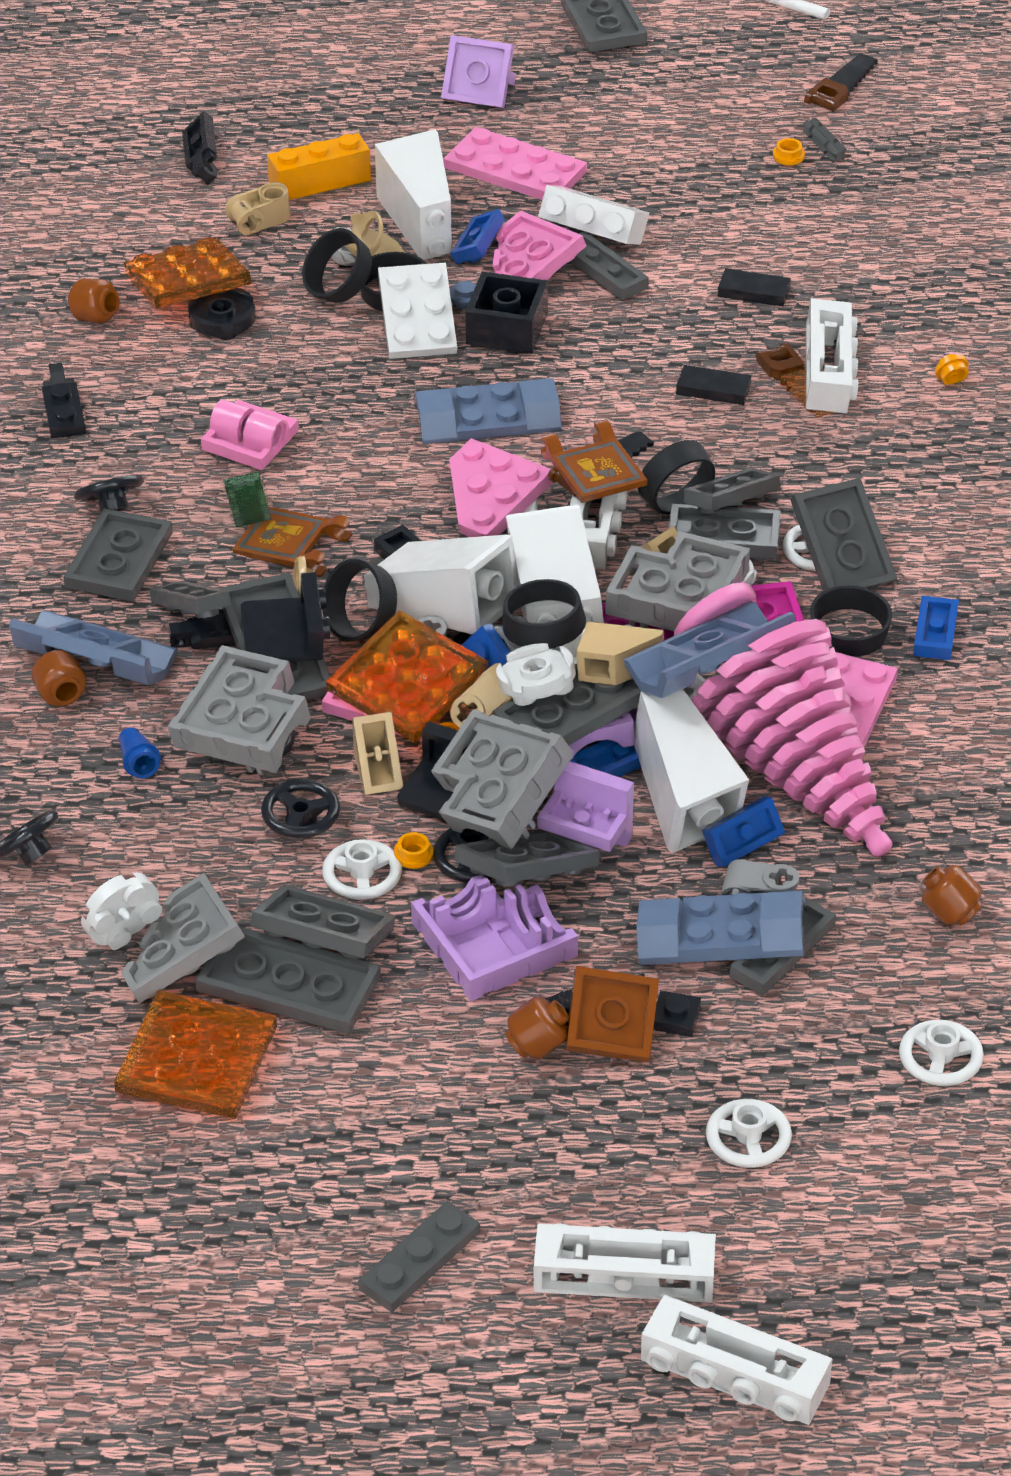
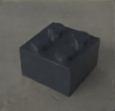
(506, 312)

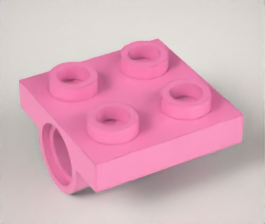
(247, 433)

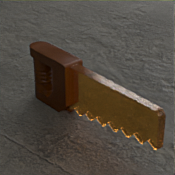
(789, 371)

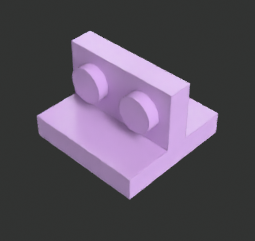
(478, 71)
(590, 808)

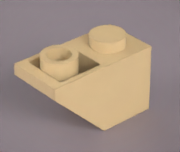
(605, 647)

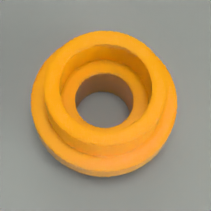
(788, 152)
(952, 369)
(413, 850)

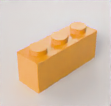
(321, 165)

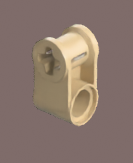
(263, 208)
(482, 696)

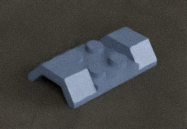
(488, 411)
(701, 649)
(130, 655)
(720, 927)

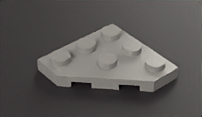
(185, 938)

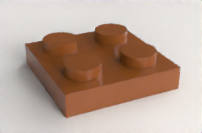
(612, 1014)

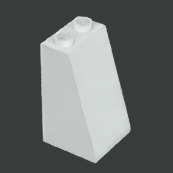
(416, 191)
(555, 547)
(451, 579)
(685, 768)

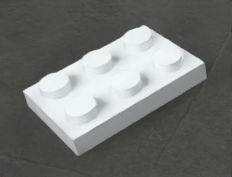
(417, 310)

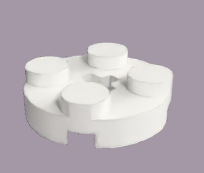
(536, 673)
(121, 910)

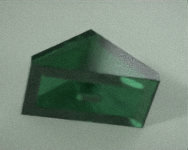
(248, 499)

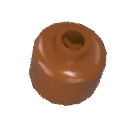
(93, 300)
(58, 678)
(951, 894)
(537, 1027)

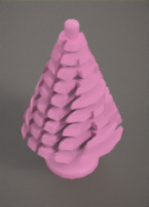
(792, 718)

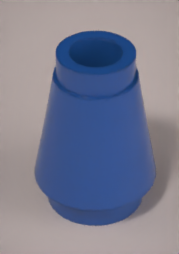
(138, 754)

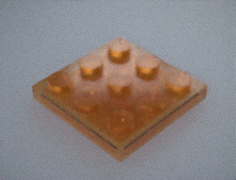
(186, 272)
(407, 673)
(196, 1054)

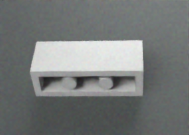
(593, 214)

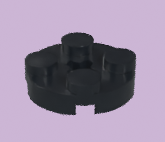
(222, 313)

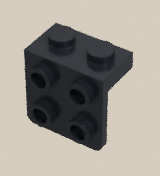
(288, 626)
(422, 789)

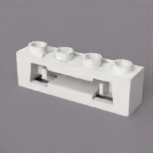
(838, 383)
(601, 539)
(624, 1262)
(735, 1360)

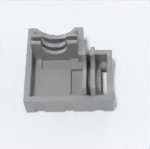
(673, 582)
(241, 711)
(499, 776)

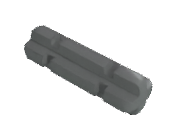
(824, 140)

